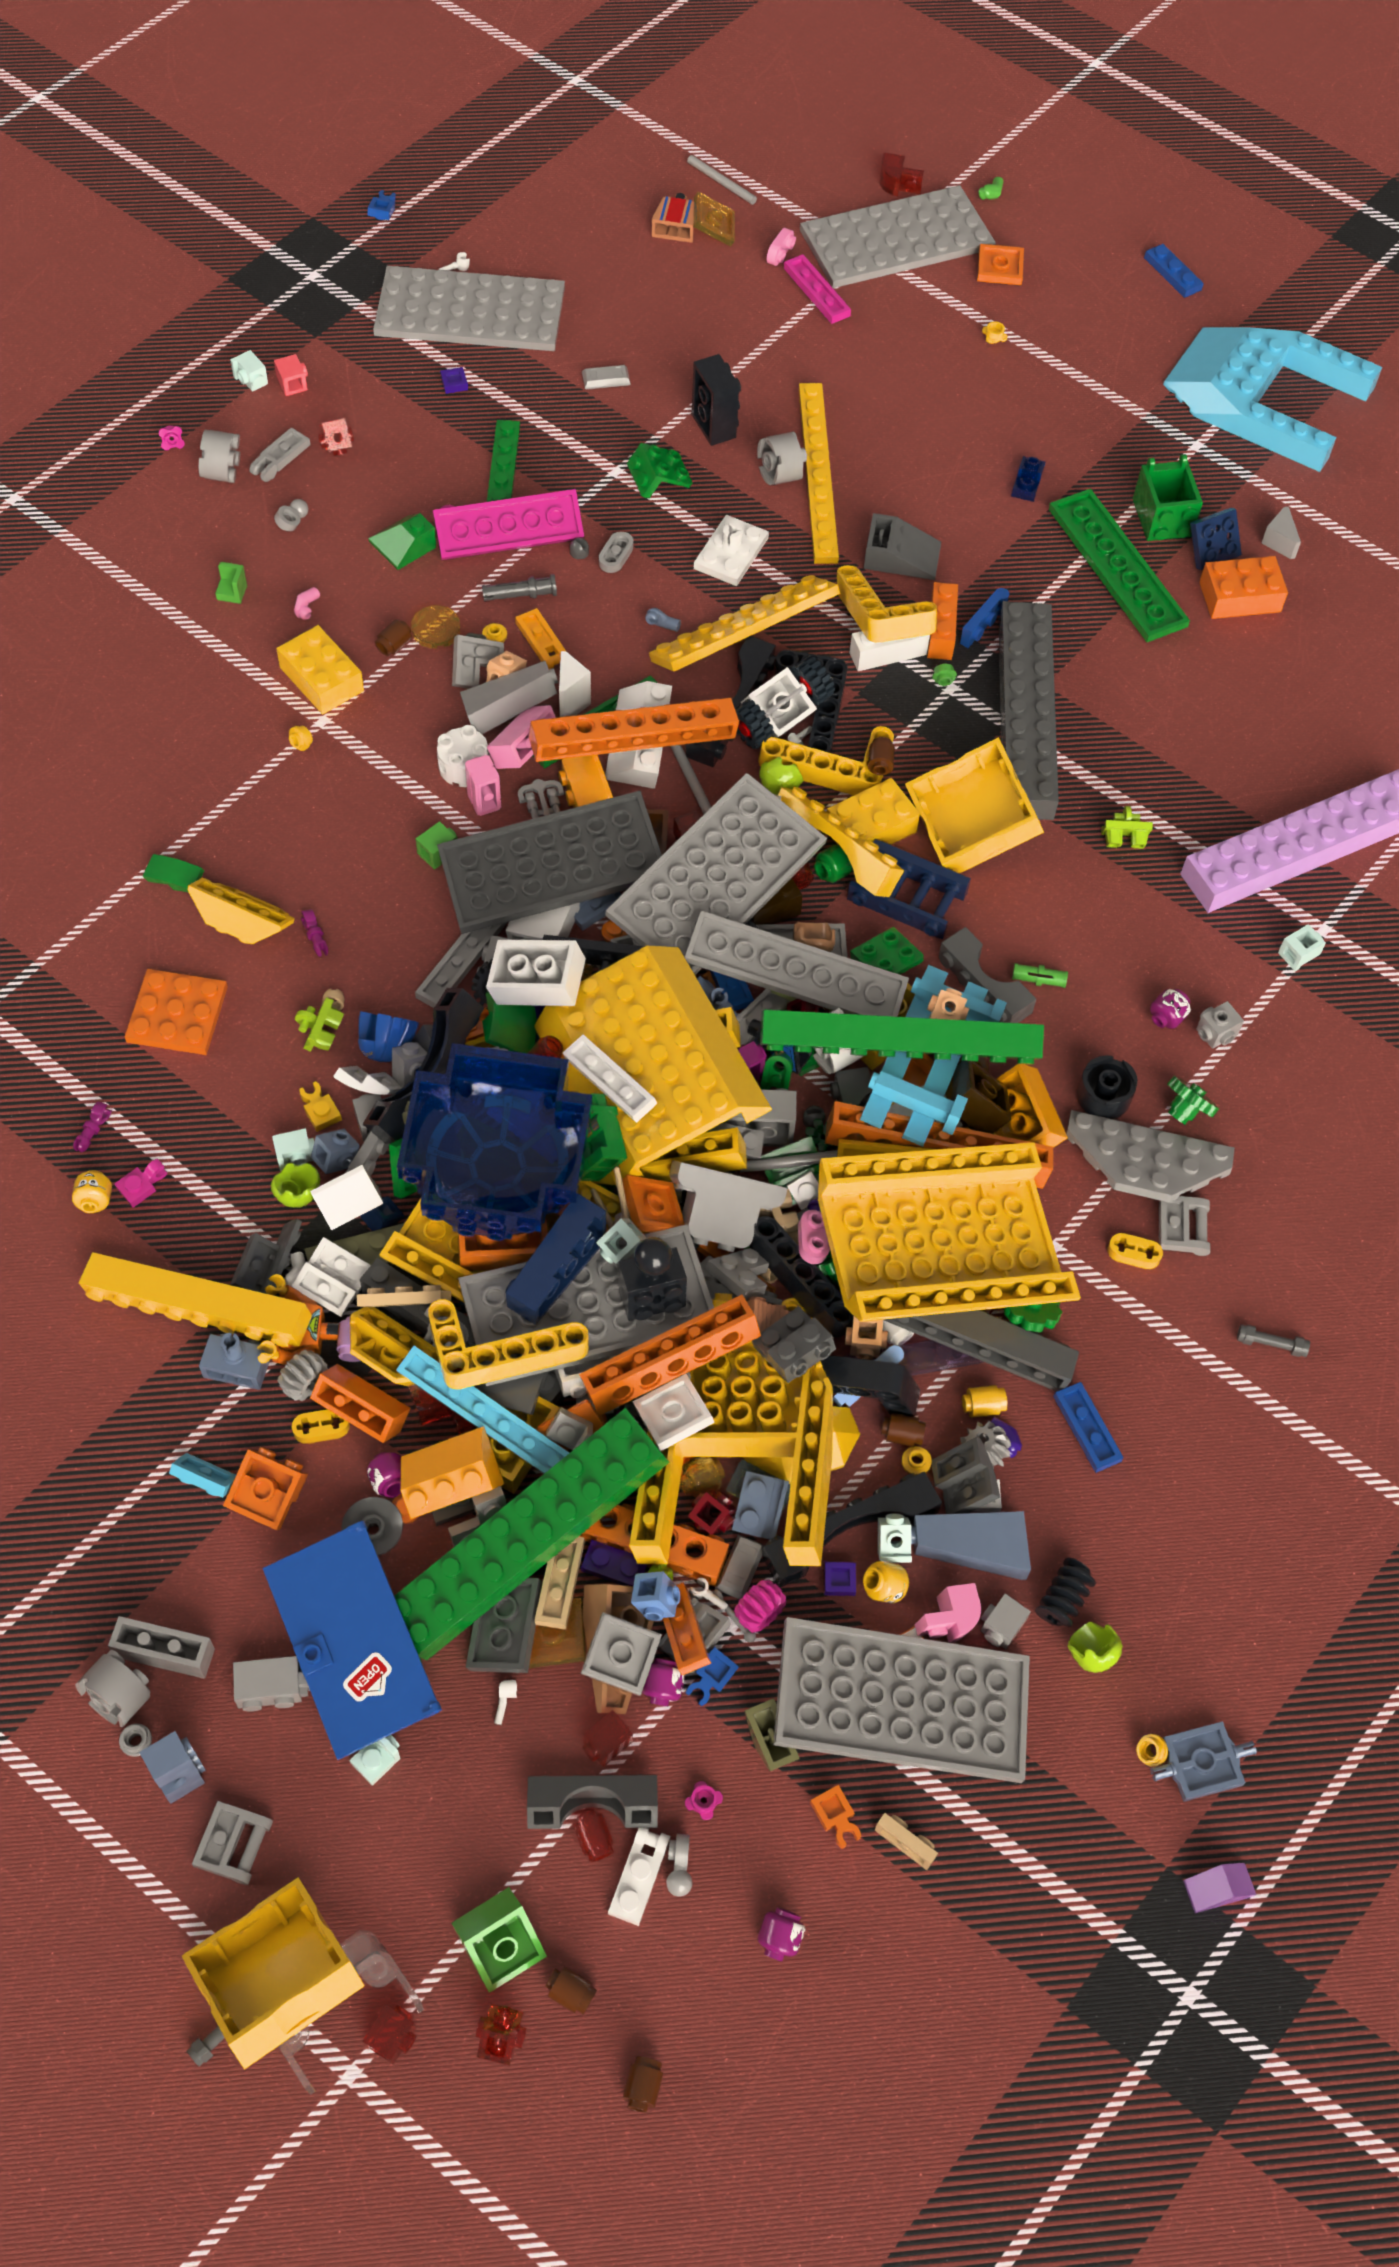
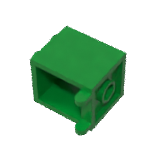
(1167, 499)

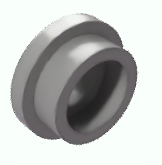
(130, 1732)

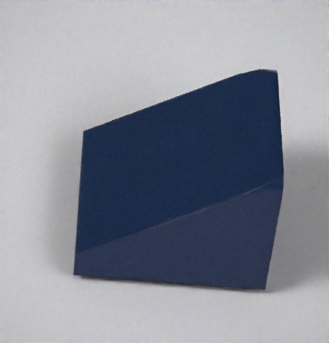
(383, 1215)

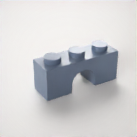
(174, 1766)

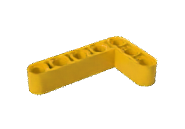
(875, 619)
(824, 767)
(500, 1351)

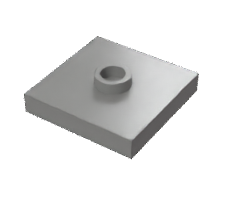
(621, 1654)

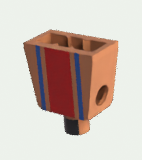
(674, 219)

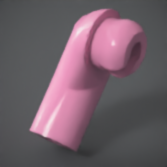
(303, 599)

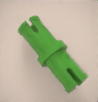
(1059, 978)

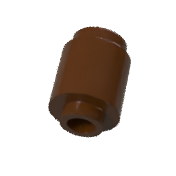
(393, 637)
(881, 756)
(903, 1429)
(570, 1990)
(643, 2084)

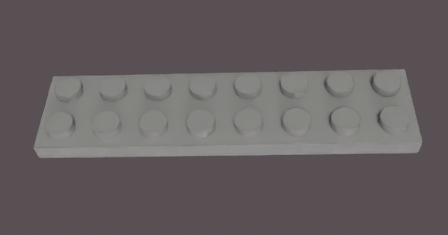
(794, 968)

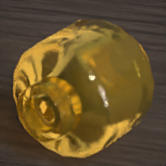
(701, 1475)

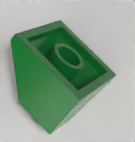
(405, 540)

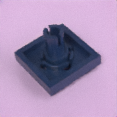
(1209, 540)

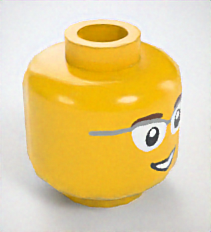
(91, 1191)
(886, 1582)

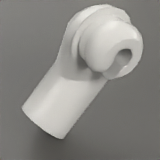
(297, 1262)

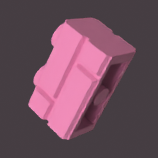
(483, 785)

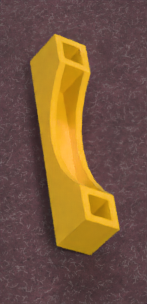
(871, 868)

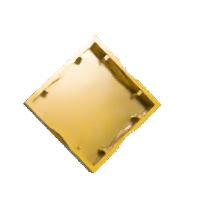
(974, 807)
(272, 1972)

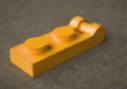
(540, 637)

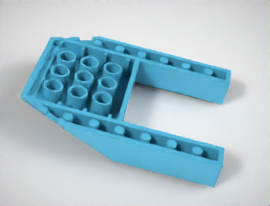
(1233, 367)

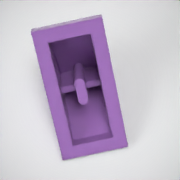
(1219, 1886)

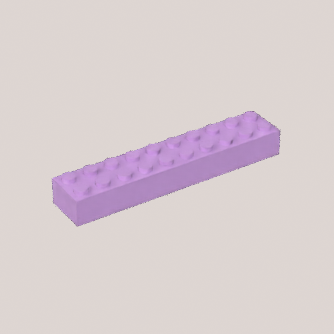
(1294, 843)

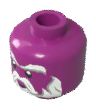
(1170, 1008)
(385, 1474)
(663, 1682)
(781, 1934)

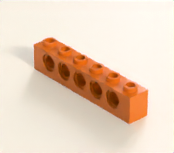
(670, 1354)
(683, 1536)

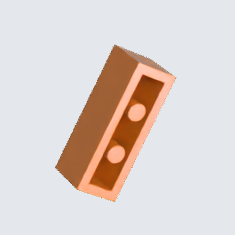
(943, 639)
(360, 1403)

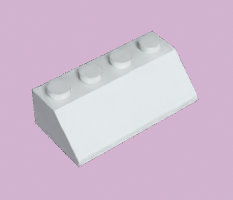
(641, 765)

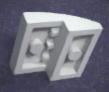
(374, 1083)
(331, 1277)

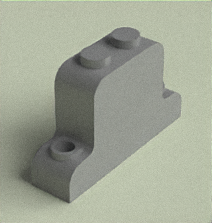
(722, 1204)

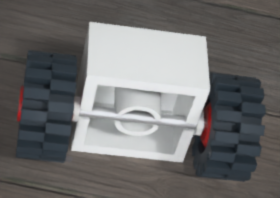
(783, 702)

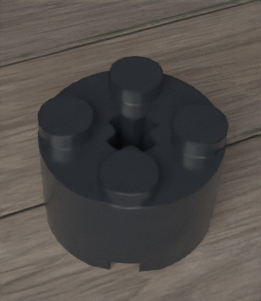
(1107, 1087)

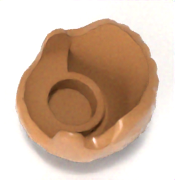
(815, 935)

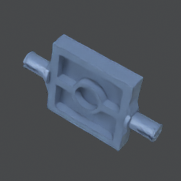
(1203, 1761)

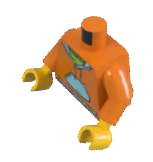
(315, 1333)

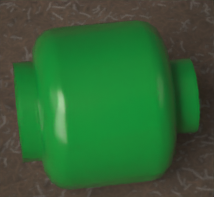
(832, 864)

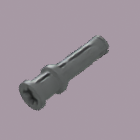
(530, 587)

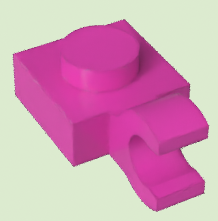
(138, 1185)

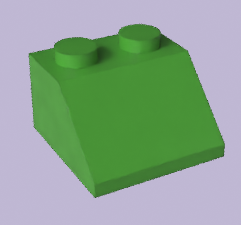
(499, 1939)

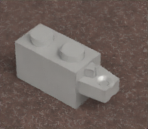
(268, 1683)

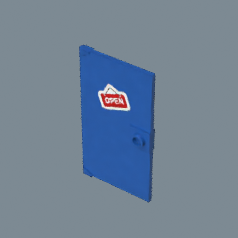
(351, 1640)

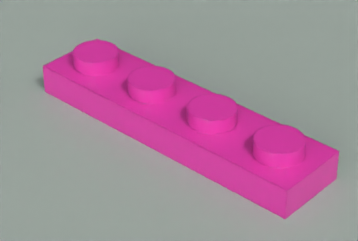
(817, 289)

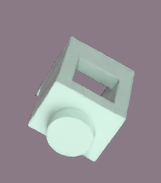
(249, 370)
(1301, 947)
(293, 1148)
(609, 1241)
(890, 1550)

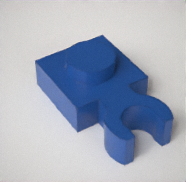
(382, 207)
(713, 1675)

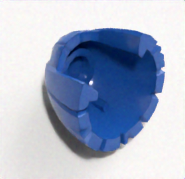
(382, 1033)

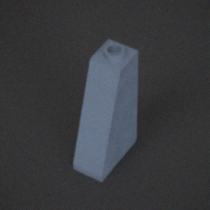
(975, 1540)

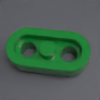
(777, 1076)

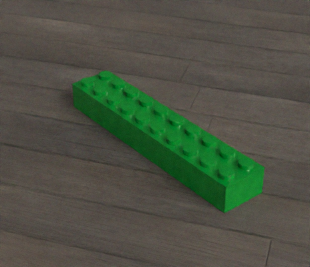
(528, 1532)

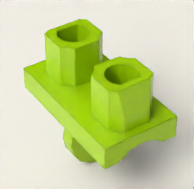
(1126, 825)
(317, 1036)

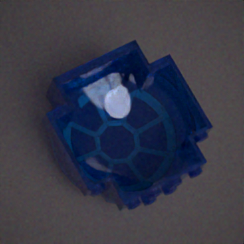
(495, 1141)

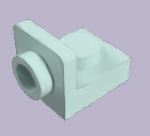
(376, 1759)

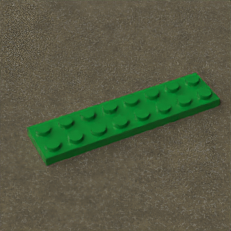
(1119, 565)

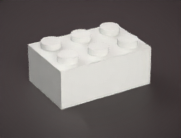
(536, 972)

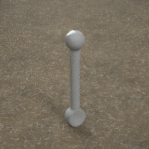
(748, 1636)

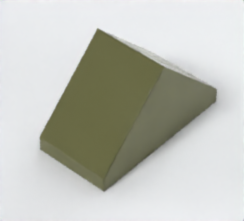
(762, 1727)

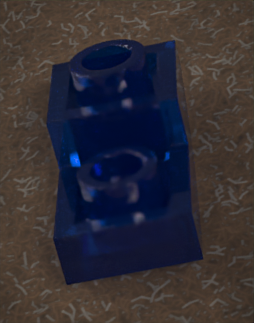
(1028, 478)

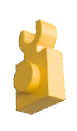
(320, 1109)

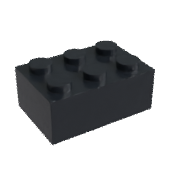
(715, 399)

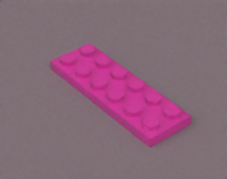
(508, 524)

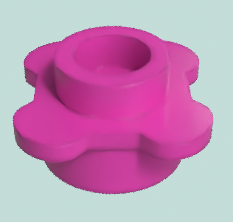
(171, 431)
(701, 1791)

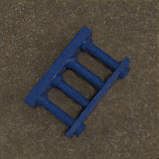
(930, 876)

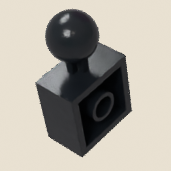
(652, 1280)

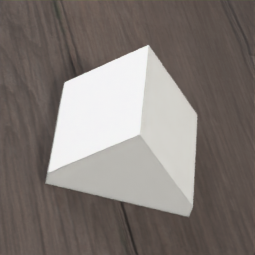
(573, 686)
(347, 1197)

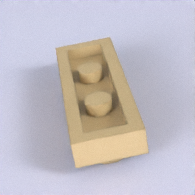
(403, 1296)
(559, 1586)

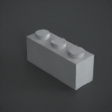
(162, 1647)

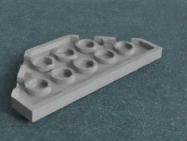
(1148, 1159)

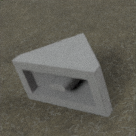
(1282, 534)

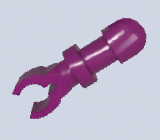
(314, 932)
(98, 1116)

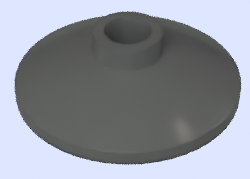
(377, 1513)

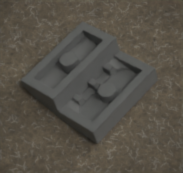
(518, 1393)
(965, 1477)

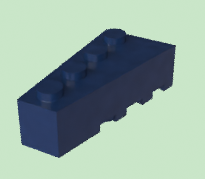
(557, 1260)

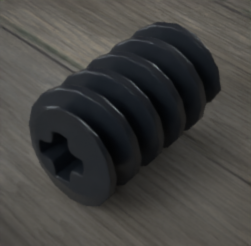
(1065, 1593)

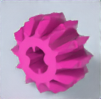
(760, 1606)

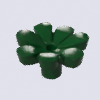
(818, 1135)

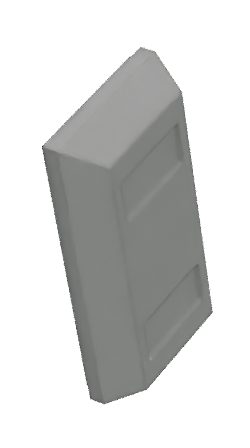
(606, 377)
(740, 1567)

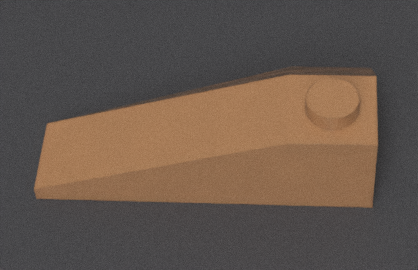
(616, 1602)

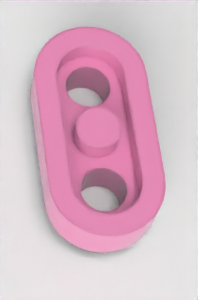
(780, 246)
(812, 1232)

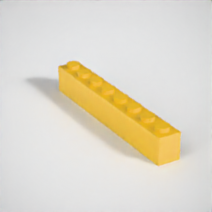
(196, 1300)

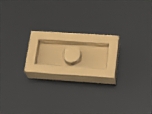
(896, 1832)

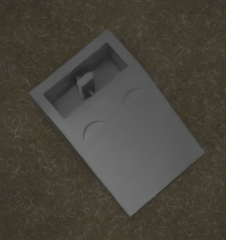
(901, 548)

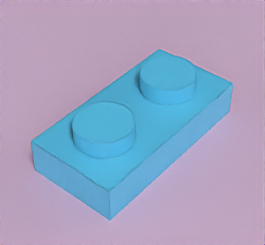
(202, 1474)

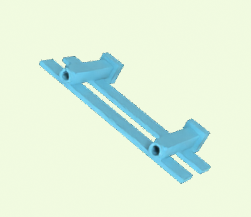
(926, 1102)

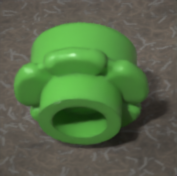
(944, 674)

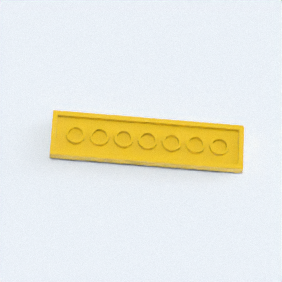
(743, 623)

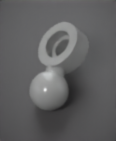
(289, 516)
(679, 1881)

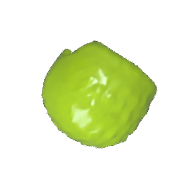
(776, 775)
(294, 1184)
(1095, 1647)

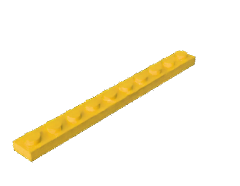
(818, 474)

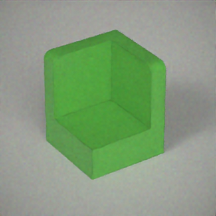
(232, 583)

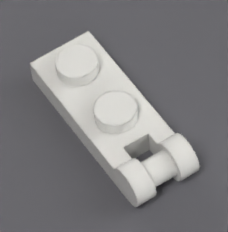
(638, 1877)

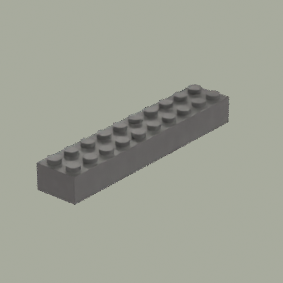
(1029, 701)

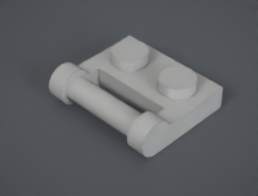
(1175, 1225)
(222, 1838)

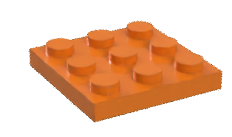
(176, 1012)

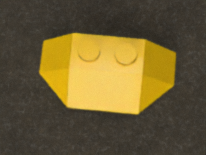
(237, 911)
(384, 1343)
(843, 1441)

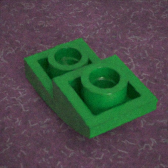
(172, 872)

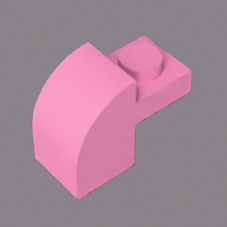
(957, 1616)

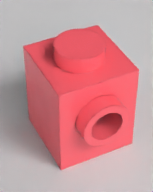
(291, 374)

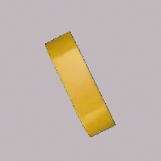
(1135, 1251)
(320, 1426)

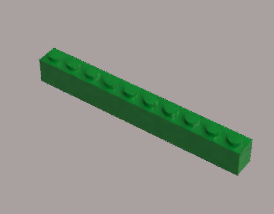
(901, 1035)

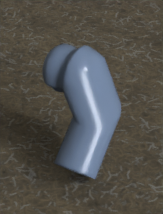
(657, 617)

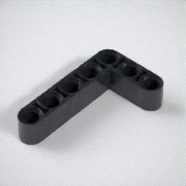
(828, 711)
(802, 1289)
(874, 1379)

